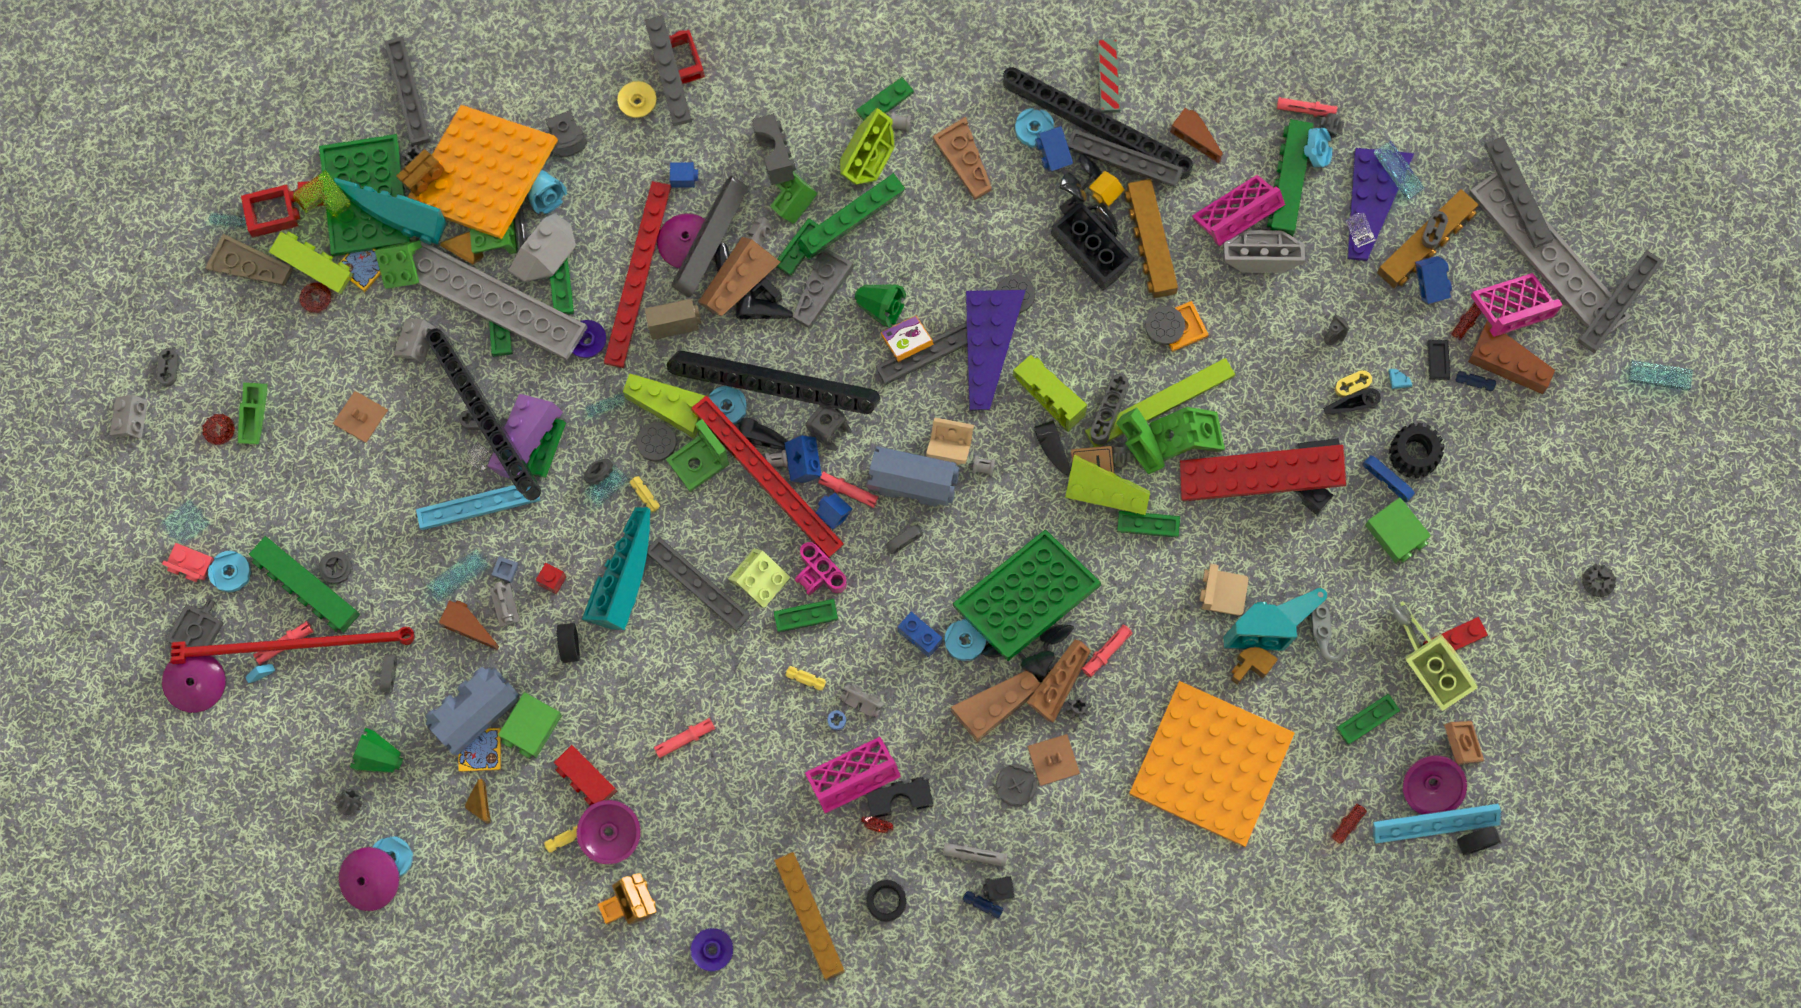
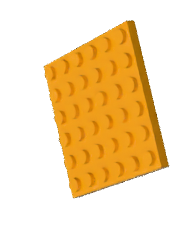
(486, 170)
(1212, 763)

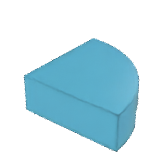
(1398, 379)
(260, 672)

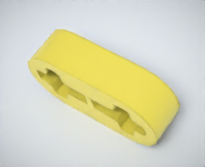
(1351, 379)

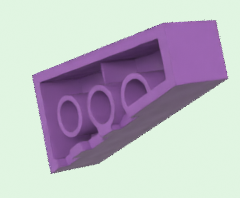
(526, 427)

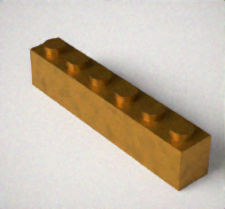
(1151, 238)
(1402, 262)
(809, 916)

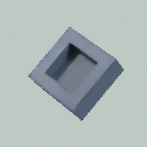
(505, 569)

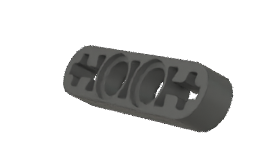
(1112, 409)

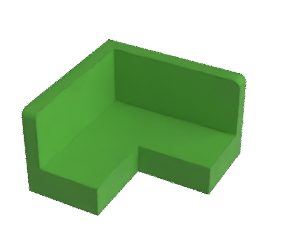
(793, 198)

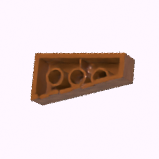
(1510, 360)

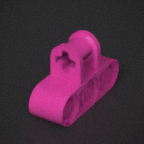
(812, 578)

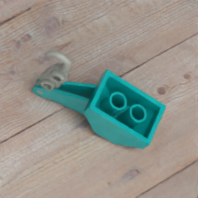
(1275, 626)

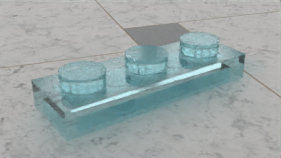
(1399, 170)
(1660, 375)
(457, 575)

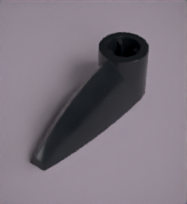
(755, 308)
(1353, 402)
(761, 435)
(1052, 445)

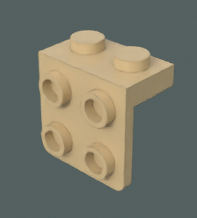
(950, 441)
(1223, 591)

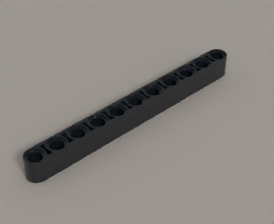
(1090, 115)
(740, 376)
(488, 418)

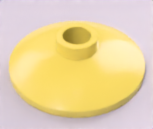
(636, 91)

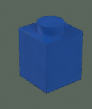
(683, 174)
(833, 510)

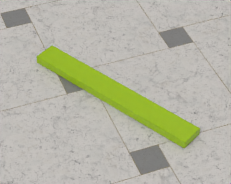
(1175, 395)

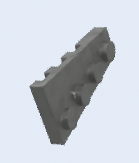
(825, 280)

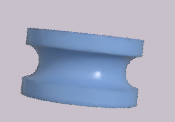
(841, 724)

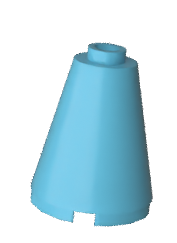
(546, 193)

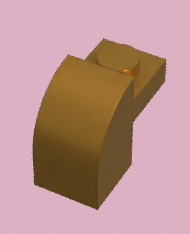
(1257, 660)

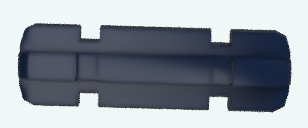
(1475, 381)
(982, 904)

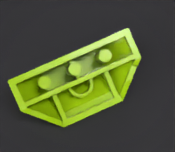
(868, 149)

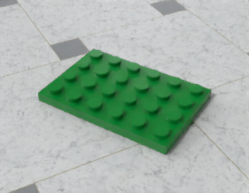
(367, 163)
(1026, 594)

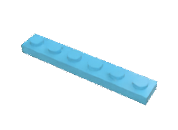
(471, 507)
(1436, 823)

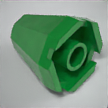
(881, 299)
(375, 754)

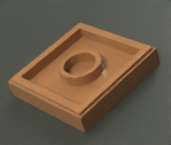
(1464, 742)

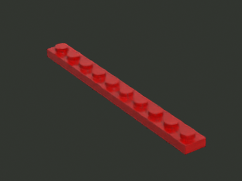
(637, 274)
(767, 477)

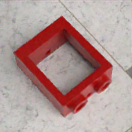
(693, 72)
(275, 225)

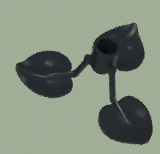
(1072, 185)
(1040, 662)

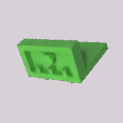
(483, 242)
(398, 264)

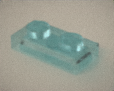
(602, 491)

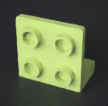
(759, 577)

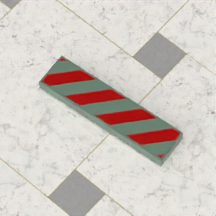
(1108, 75)

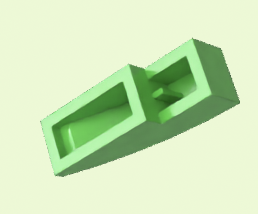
(252, 412)
(1141, 440)

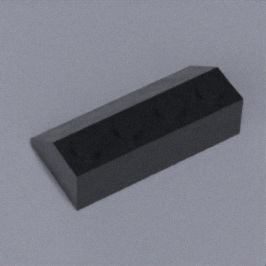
(1092, 246)

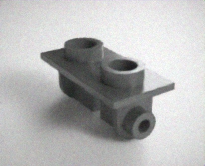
(1337, 330)

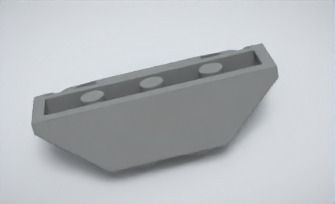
(544, 250)
(1264, 252)

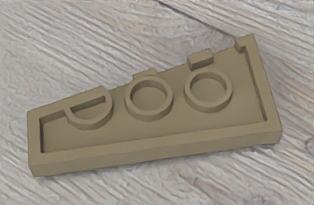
(244, 261)

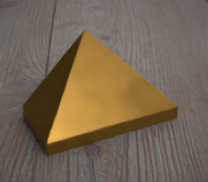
(461, 246)
(478, 802)

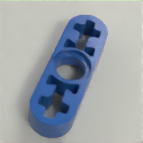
(1383, 473)

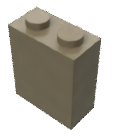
(672, 319)

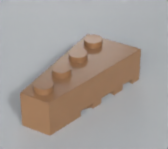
(737, 276)
(991, 707)

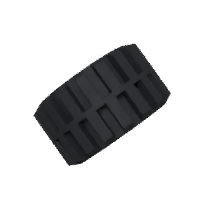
(1412, 465)

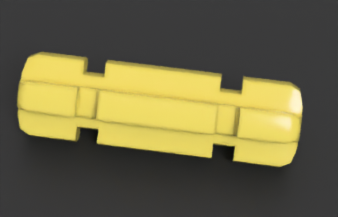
(644, 494)
(805, 678)
(561, 840)

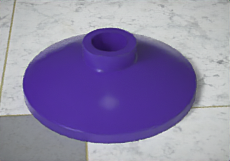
(598, 340)
(707, 939)

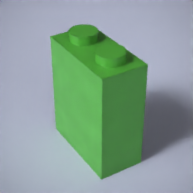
(1398, 531)
(529, 726)

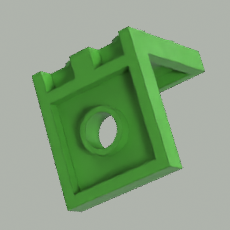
(1191, 429)
(704, 449)

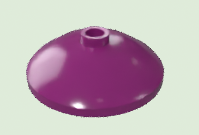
(670, 241)
(207, 686)
(1441, 796)
(592, 834)
(379, 874)

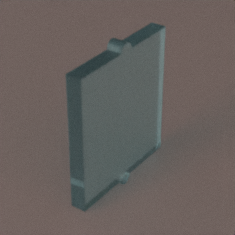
(185, 522)

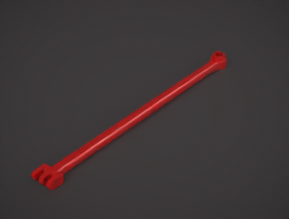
(181, 651)

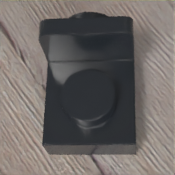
(770, 292)
(998, 889)

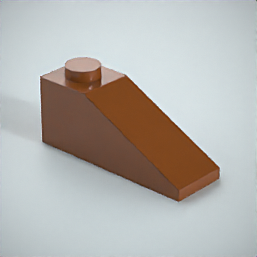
(1194, 132)
(461, 621)

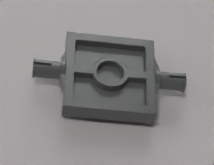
(196, 626)

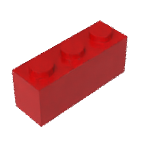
(584, 776)

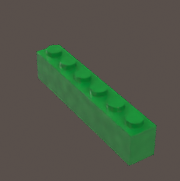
(1291, 176)
(850, 216)
(304, 584)

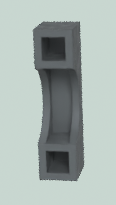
(777, 163)

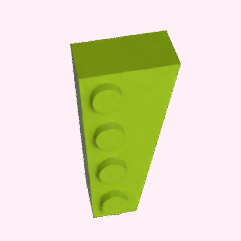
(310, 262)
(1050, 392)
(664, 402)
(1105, 488)

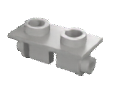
(760, 230)
(504, 604)
(869, 702)

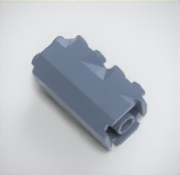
(913, 477)
(473, 710)

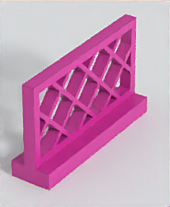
(1242, 216)
(1523, 316)
(857, 784)

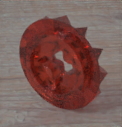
(315, 288)
(226, 432)
(876, 824)

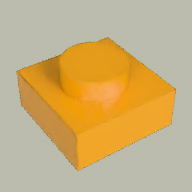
(610, 910)

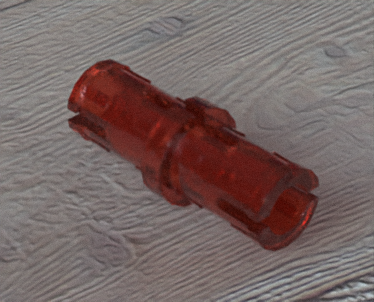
(1466, 321)
(1349, 823)

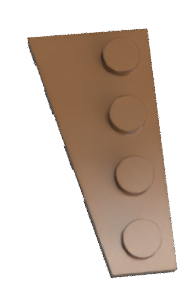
(961, 152)
(1056, 686)

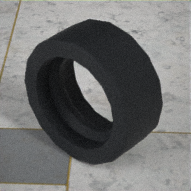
(568, 642)
(1478, 840)
(886, 916)

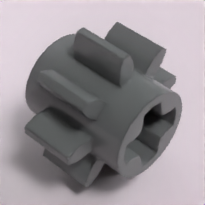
(1332, 124)
(410, 154)
(1120, 454)
(1082, 702)
(348, 802)

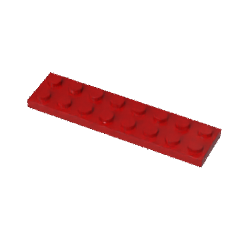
(1263, 473)

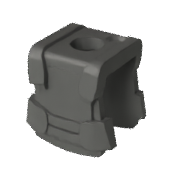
(569, 135)
(824, 432)

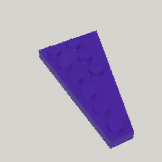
(1372, 194)
(989, 328)

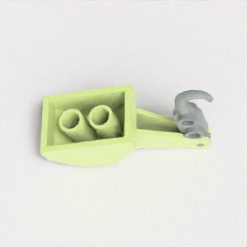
(1435, 663)

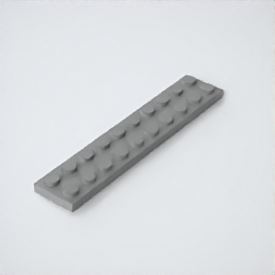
(1553, 261)
(497, 302)

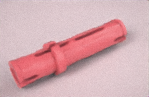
(1284, 104)
(848, 489)
(299, 632)
(1100, 658)
(684, 738)

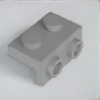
(412, 340)
(128, 416)

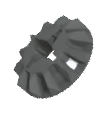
(598, 471)
(331, 559)
(1594, 588)

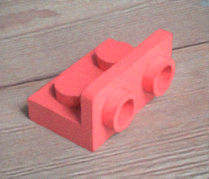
(188, 561)

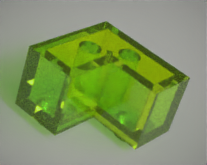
(322, 190)

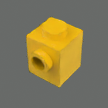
(1106, 189)

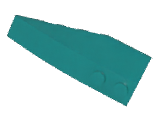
(401, 213)
(617, 590)

